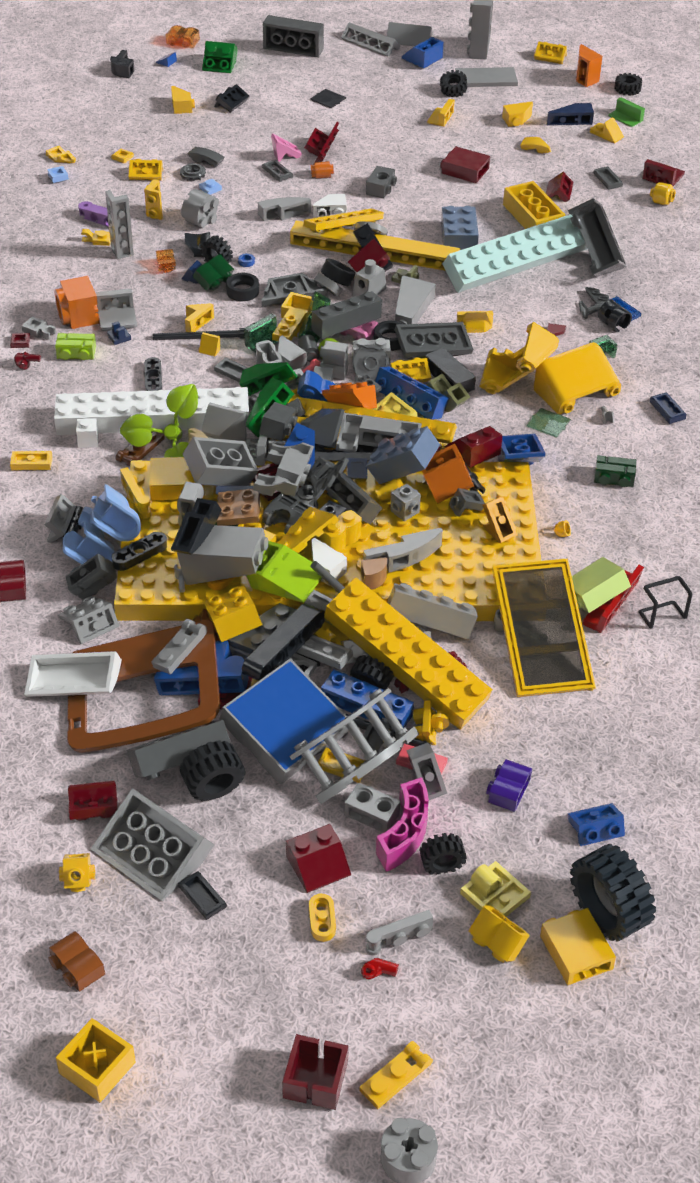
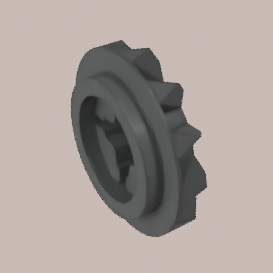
(199, 171)

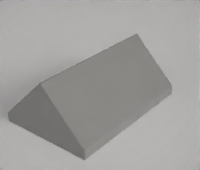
(409, 33)

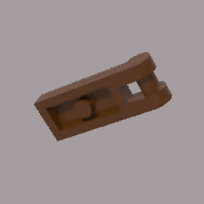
(134, 453)

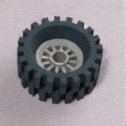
(613, 891)

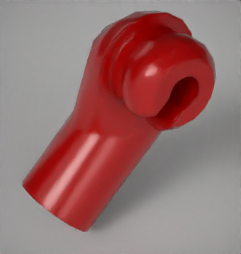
(377, 967)

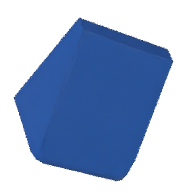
(167, 60)

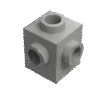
(405, 502)

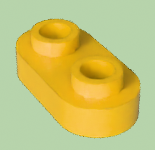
(322, 918)

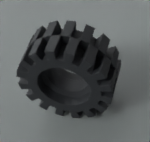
(453, 77)
(628, 84)
(213, 245)
(372, 672)
(443, 854)

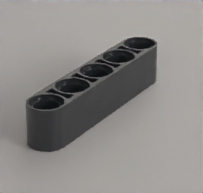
(284, 641)

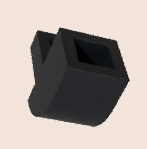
(122, 65)

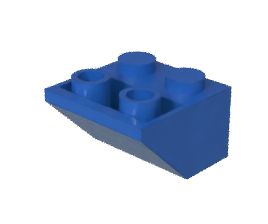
(425, 53)

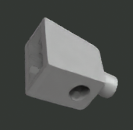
(369, 279)

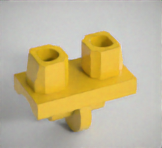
(431, 722)

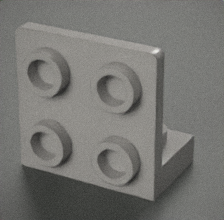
(90, 618)

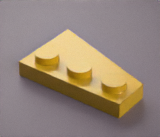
(306, 527)

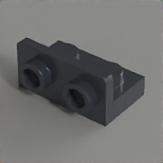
(232, 98)

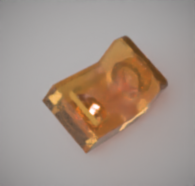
(166, 260)

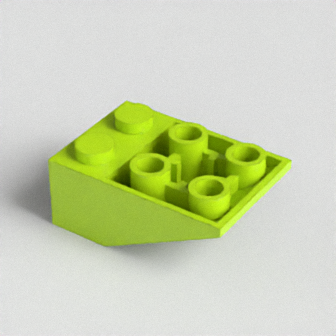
(284, 573)

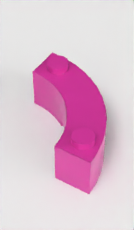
(407, 834)

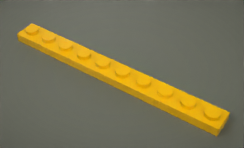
(441, 430)

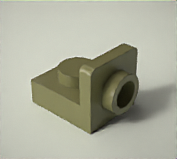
(400, 272)

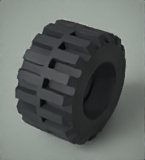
(212, 770)

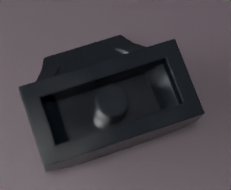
(195, 241)

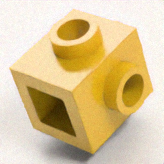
(77, 863)

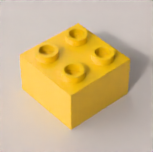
(232, 613)
(95, 1060)

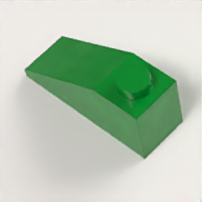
(260, 374)
(273, 392)

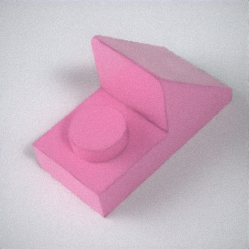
(283, 147)

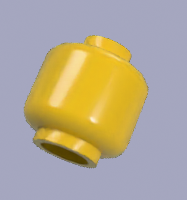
(662, 193)

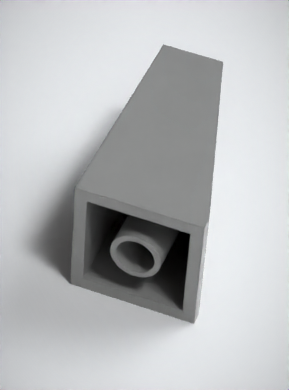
(225, 554)

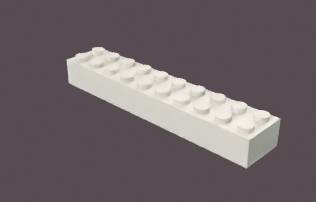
(116, 407)

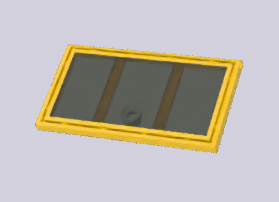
(543, 628)

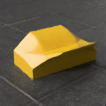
(476, 320)

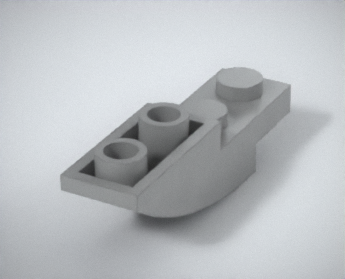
(409, 551)

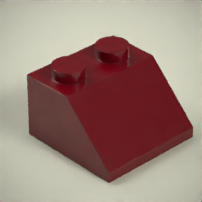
(479, 446)
(317, 858)

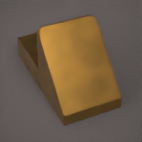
(500, 521)

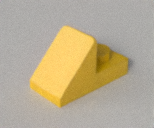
(608, 131)
(197, 316)

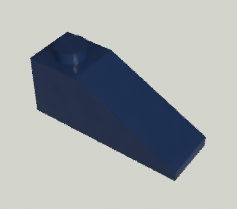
(571, 115)

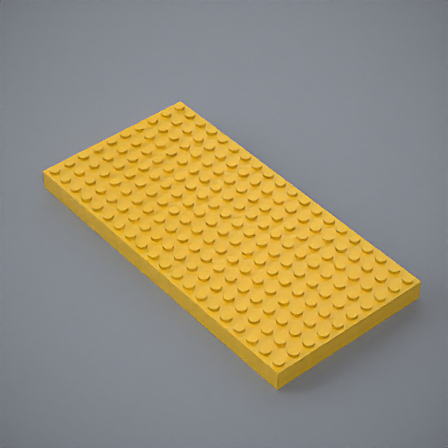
(455, 570)

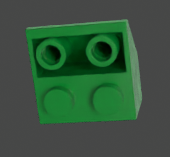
(219, 57)

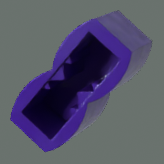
(509, 785)

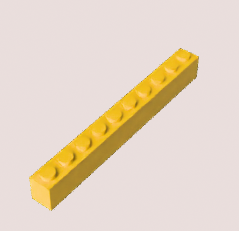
(398, 249)

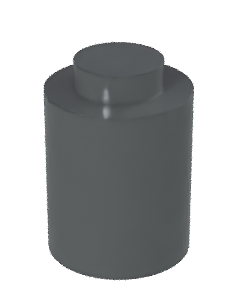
(309, 344)

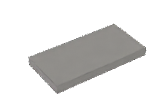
(490, 76)

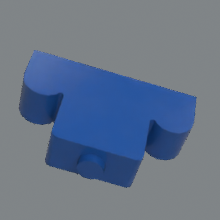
(186, 679)

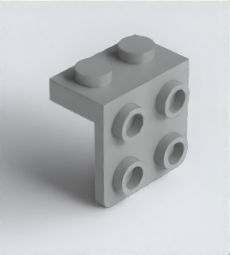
(115, 307)

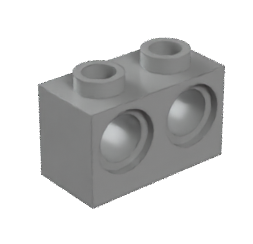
(372, 807)

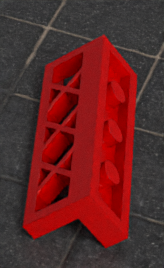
(601, 616)

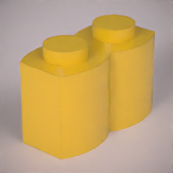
(344, 532)
(498, 933)

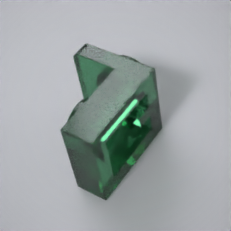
(607, 345)

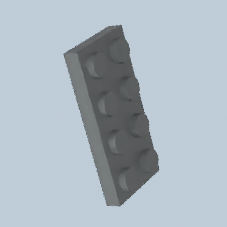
(421, 339)

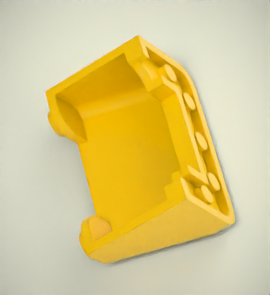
(509, 367)
(575, 375)

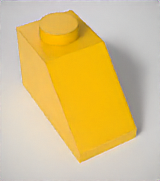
(181, 101)
(517, 113)

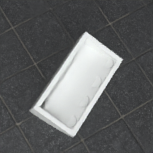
(72, 674)

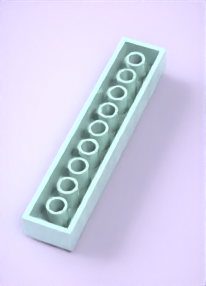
(513, 253)

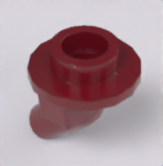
(23, 359)

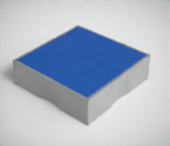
(279, 715)

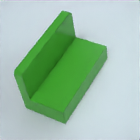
(628, 112)

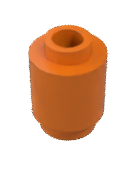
(322, 169)

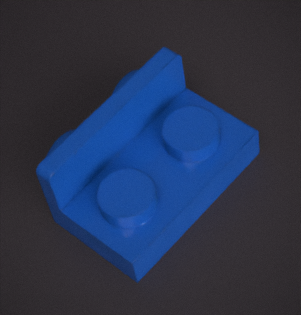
(597, 824)

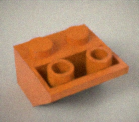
(588, 66)
(352, 394)
(447, 473)

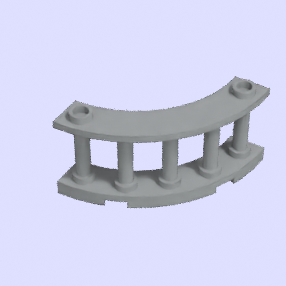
(373, 758)

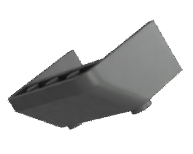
(598, 237)

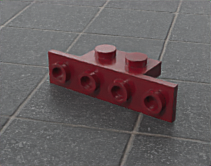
(320, 142)

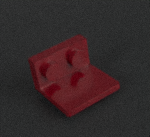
(659, 172)

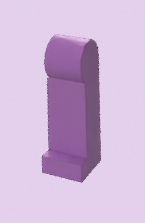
(93, 213)

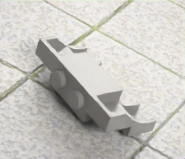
(369, 431)
(291, 471)

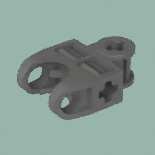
(289, 508)

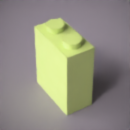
(599, 584)

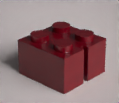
(313, 1076)

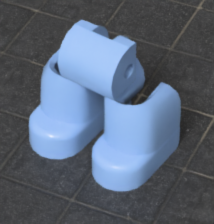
(109, 515)

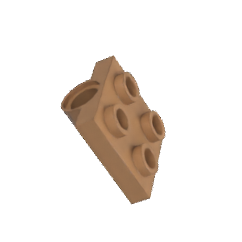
(238, 507)

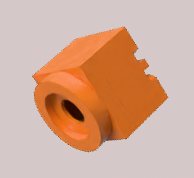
(77, 302)

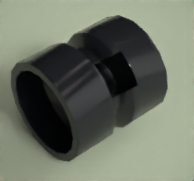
(614, 315)

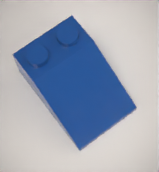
(521, 449)

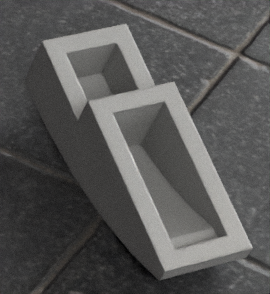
(283, 208)

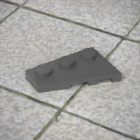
(270, 622)

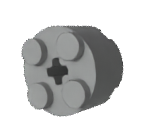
(200, 208)
(410, 1136)

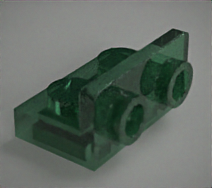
(260, 331)

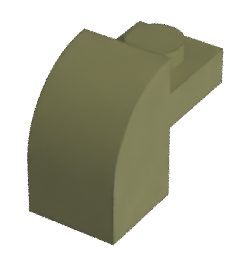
(456, 393)

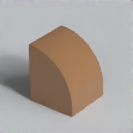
(374, 572)

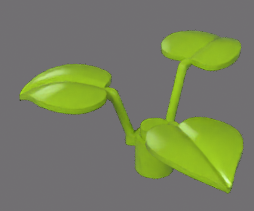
(182, 401)

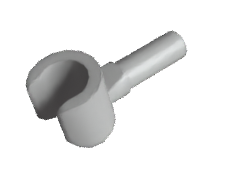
(607, 415)
(179, 575)

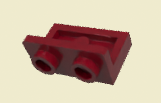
(92, 800)

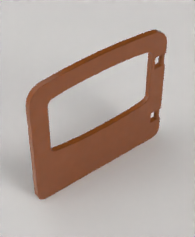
(136, 661)

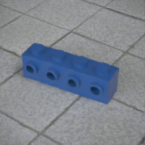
(415, 394)
(353, 693)

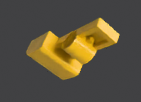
(293, 314)

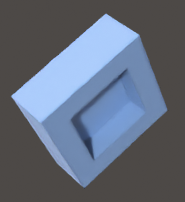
(57, 174)
(210, 186)

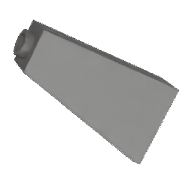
(413, 299)

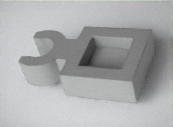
(38, 327)

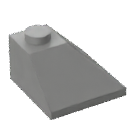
(224, 423)

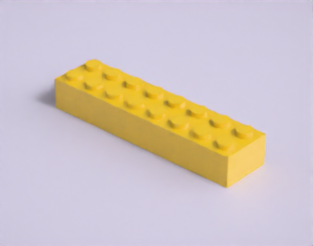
(407, 652)

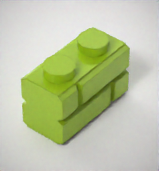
(75, 346)

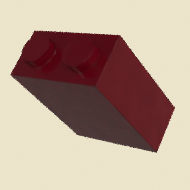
(465, 164)

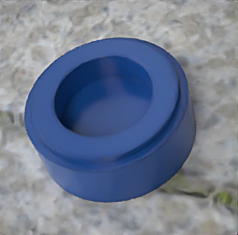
(246, 260)

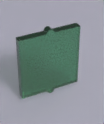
(548, 422)

